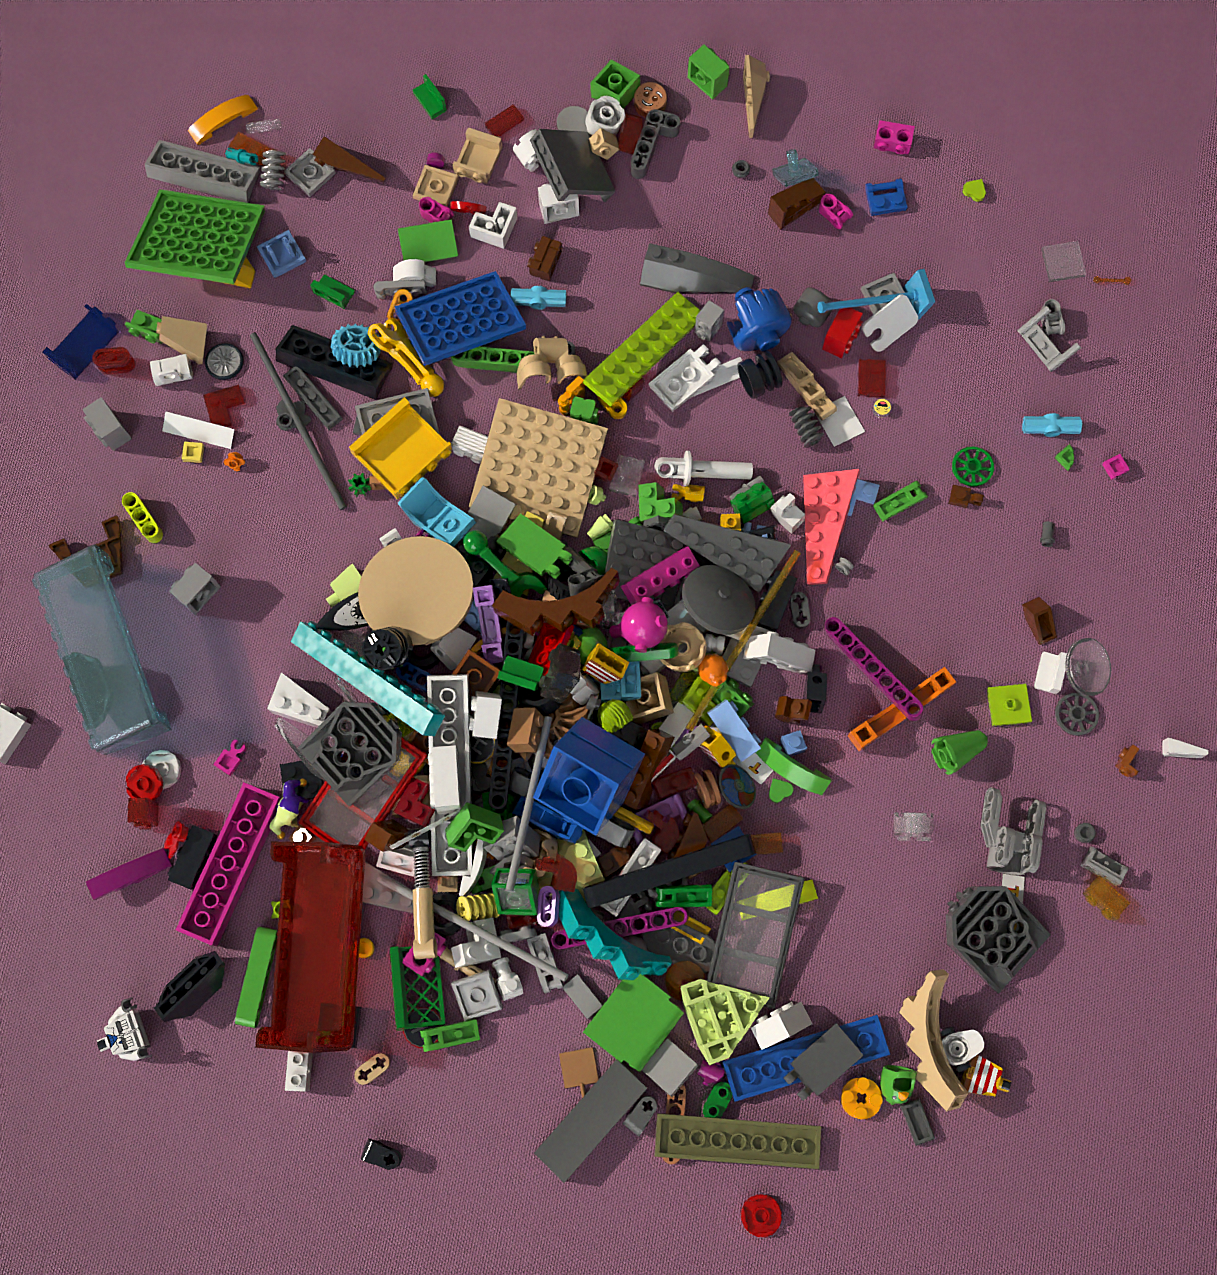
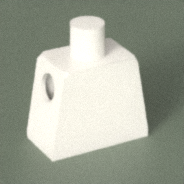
(453, 647)

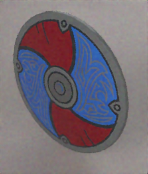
(737, 786)

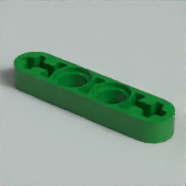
(660, 651)

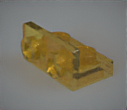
(1105, 898)

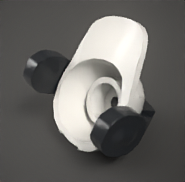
(961, 1046)

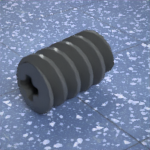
(806, 426)

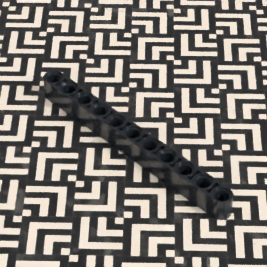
(502, 734)

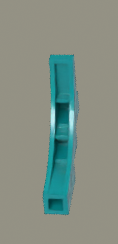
(604, 944)

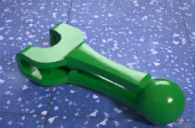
(476, 543)

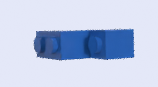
(550, 821)

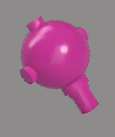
(642, 625)

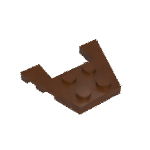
(111, 546)

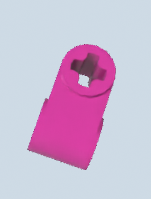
(437, 212)
(837, 213)

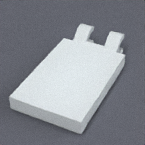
(684, 378)

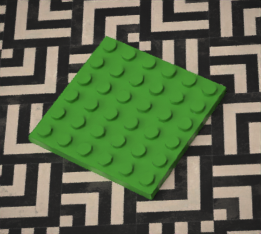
(195, 236)

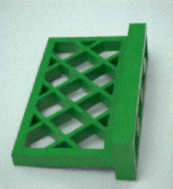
(400, 993)

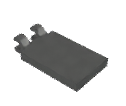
(823, 1062)

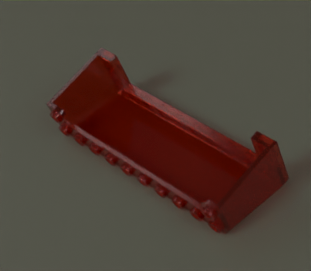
(316, 947)

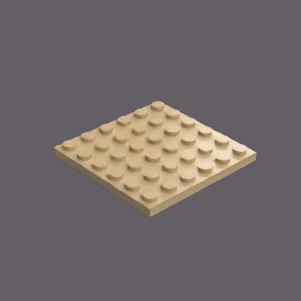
(541, 462)

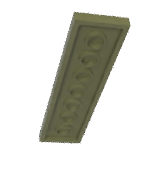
(737, 1141)

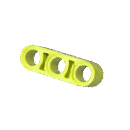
(136, 512)

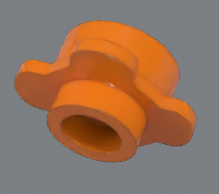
(234, 461)

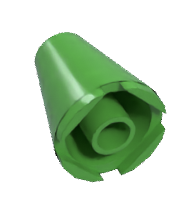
(957, 749)

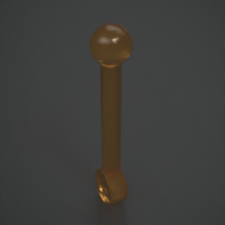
(1126, 281)

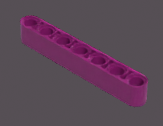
(876, 677)
(629, 923)

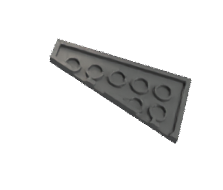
(741, 552)

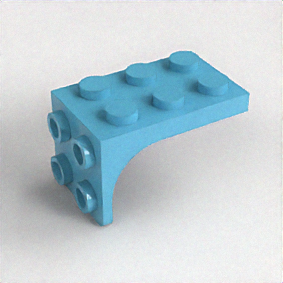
(435, 514)

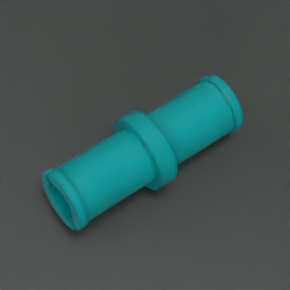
(241, 156)

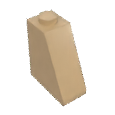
(183, 336)

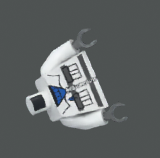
(125, 1034)

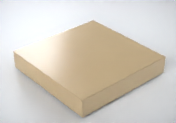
(436, 185)

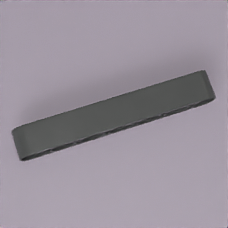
(615, 831)

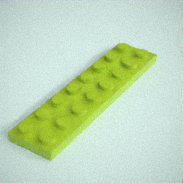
(642, 349)

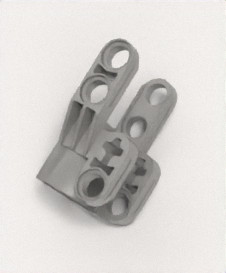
(1012, 850)

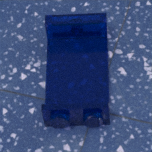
(78, 347)

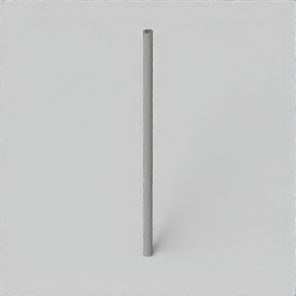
(479, 931)

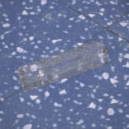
(263, 126)

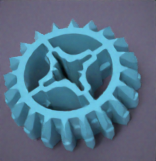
(355, 349)

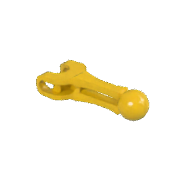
(400, 348)

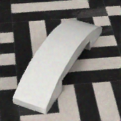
(469, 882)

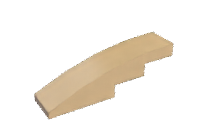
(806, 386)

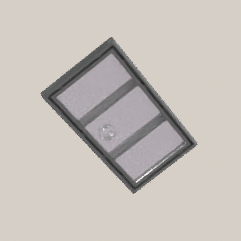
(755, 930)

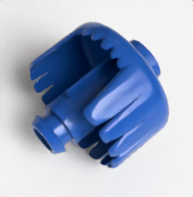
(762, 318)

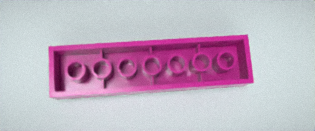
(229, 865)

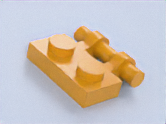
(576, 389)

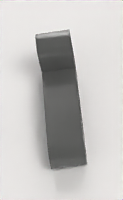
(649, 144)

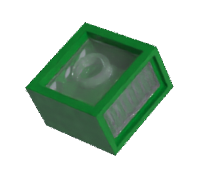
(523, 898)

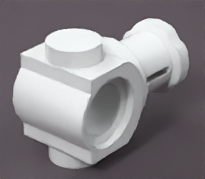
(508, 982)

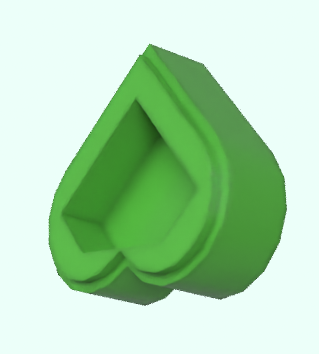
(779, 790)

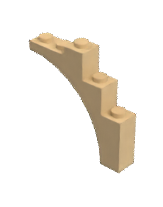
(925, 1041)

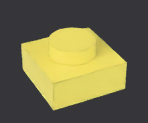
(193, 452)

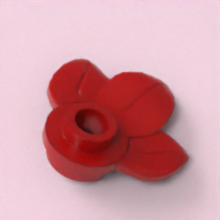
(178, 835)

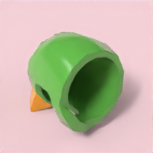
(897, 1083)

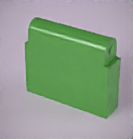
(634, 1021)

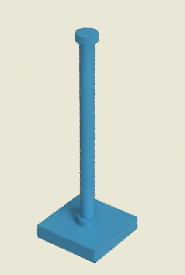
(916, 289)

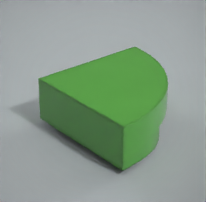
(1066, 457)

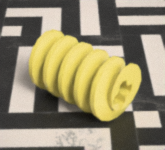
(477, 907)

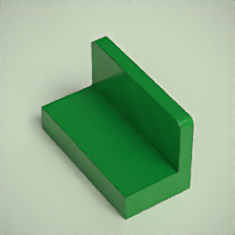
(430, 98)
(332, 291)
(521, 673)

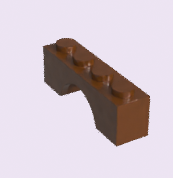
(656, 747)

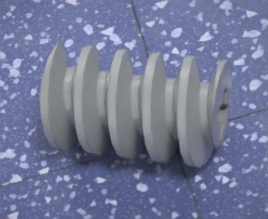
(272, 169)

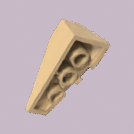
(754, 81)

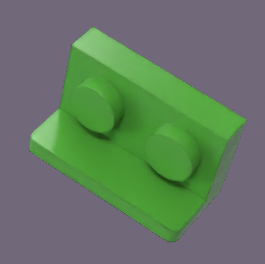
(144, 325)
(730, 691)

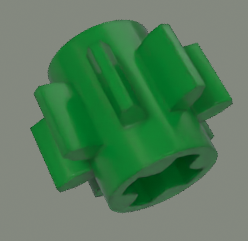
(357, 480)

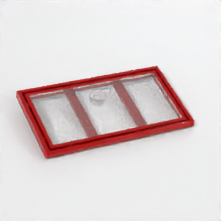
(337, 823)

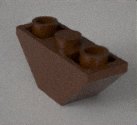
(691, 837)

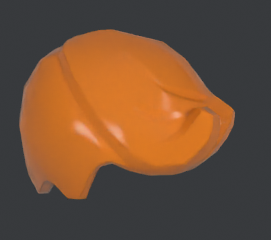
(713, 669)

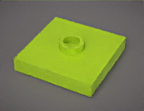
(1009, 705)

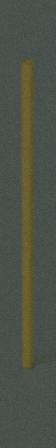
(745, 636)

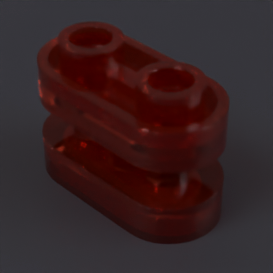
(113, 360)

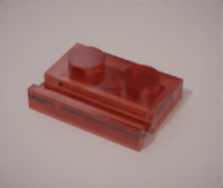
(871, 378)

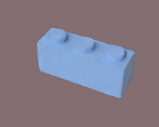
(734, 729)

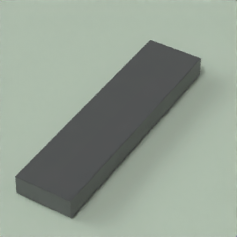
(313, 397)

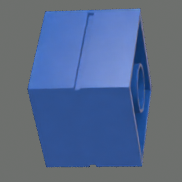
(588, 775)

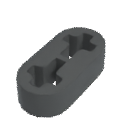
(795, 611)

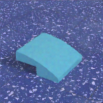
(625, 689)

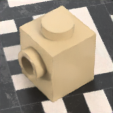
(604, 144)

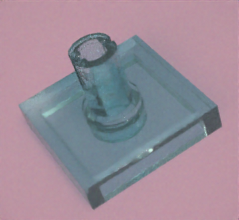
(795, 170)

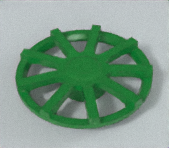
(972, 466)

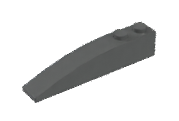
(688, 272)

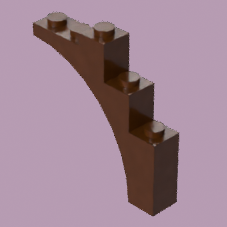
(558, 613)

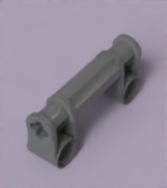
(585, 574)

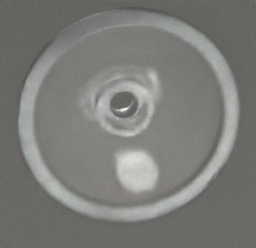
(1088, 666)

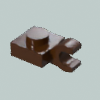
(961, 496)

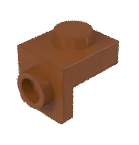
(1126, 756)

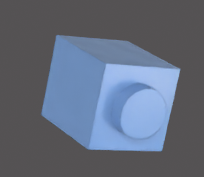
(793, 743)

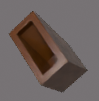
(1040, 620)

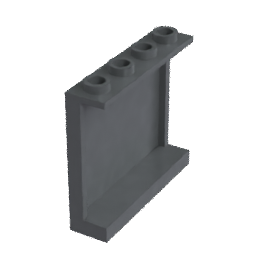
(571, 164)

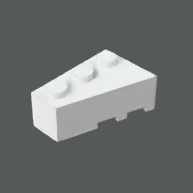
(780, 651)
(297, 704)
(445, 779)

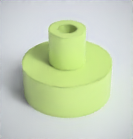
(596, 495)

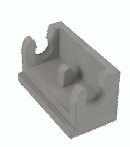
(1104, 866)

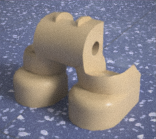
(550, 351)

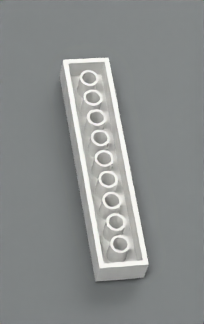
(452, 697)

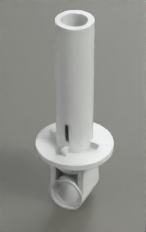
(687, 468)

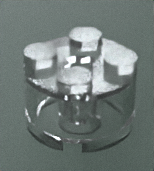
(913, 825)

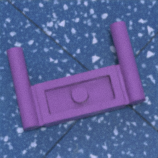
(669, 806)

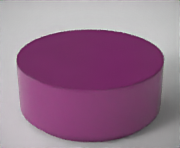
(436, 160)

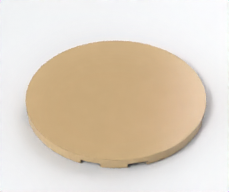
(417, 587)

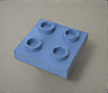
(281, 254)

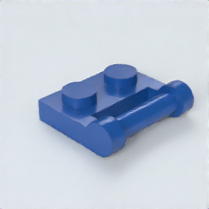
(886, 202)

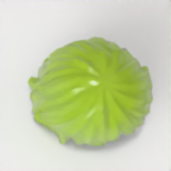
(613, 715)

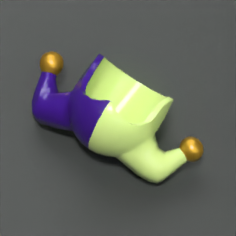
(288, 807)

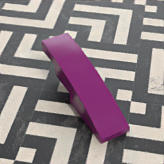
(128, 873)

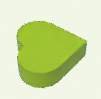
(975, 190)

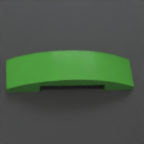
(791, 769)

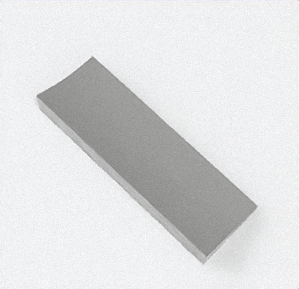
(201, 171)

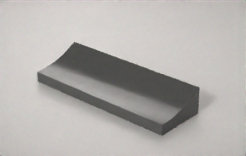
(590, 1121)

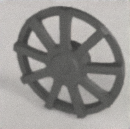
(1076, 714)

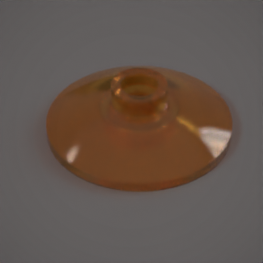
(680, 971)

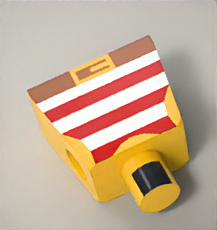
(605, 665)
(718, 749)
(984, 1077)

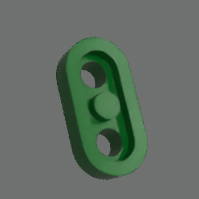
(717, 1101)

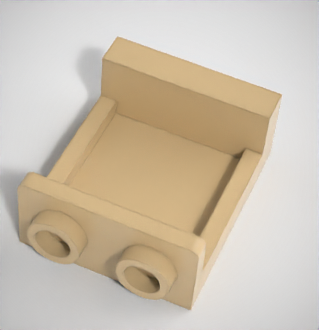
(478, 156)

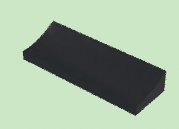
(315, 357)

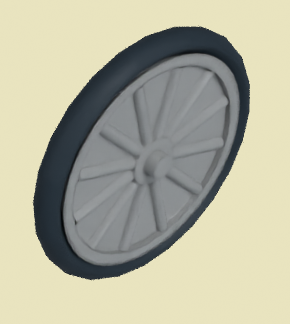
(224, 361)

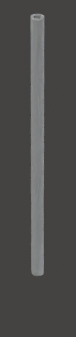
(528, 805)

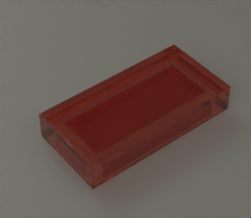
(504, 121)

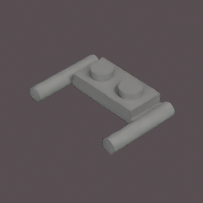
(1042, 344)

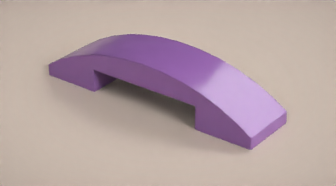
(489, 623)

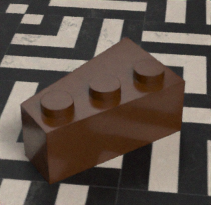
(795, 202)

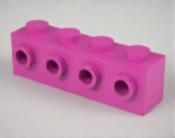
(660, 576)

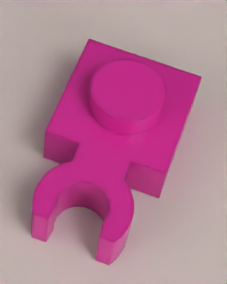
(229, 760)

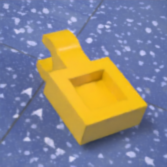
(692, 492)

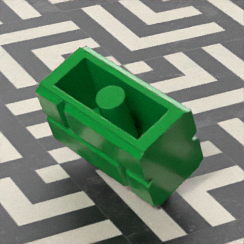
(753, 502)

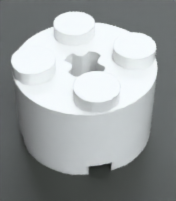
(604, 114)
(526, 153)

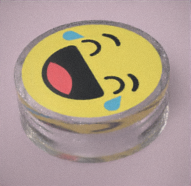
(881, 407)

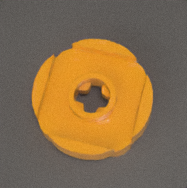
(849, 1097)

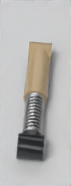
(425, 942)

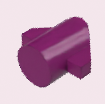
(711, 1073)

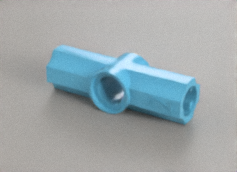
(538, 297)
(1051, 425)

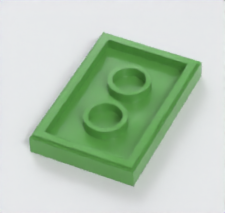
(428, 241)

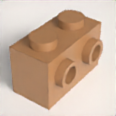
(525, 730)

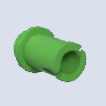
(702, 812)

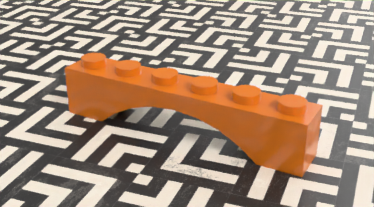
(892, 716)

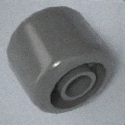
(807, 308)

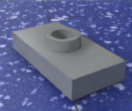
(690, 742)

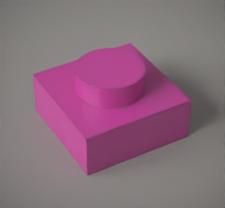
(1115, 466)

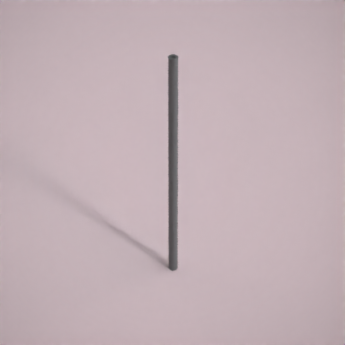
(300, 425)

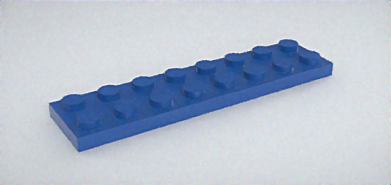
(765, 1068)

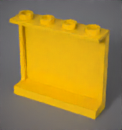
(400, 448)

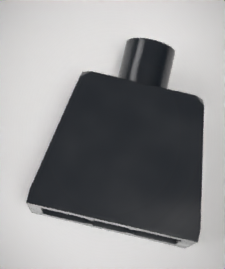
(816, 688)

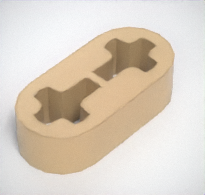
(369, 1065)

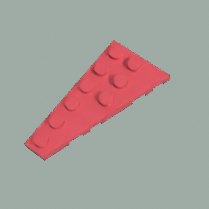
(826, 510)

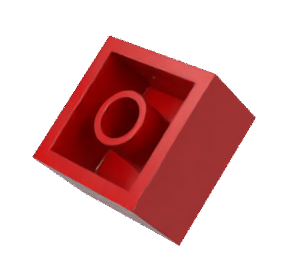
(843, 332)

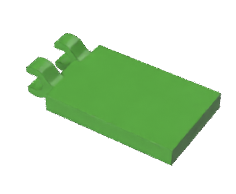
(534, 546)

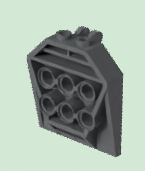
(380, 735)
(967, 919)

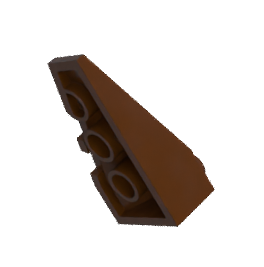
(335, 157)

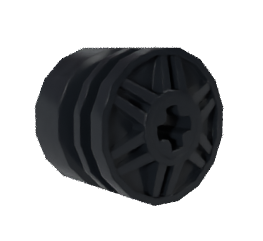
(759, 374)
(397, 645)

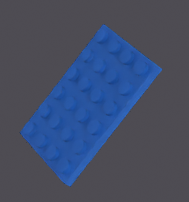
(460, 318)

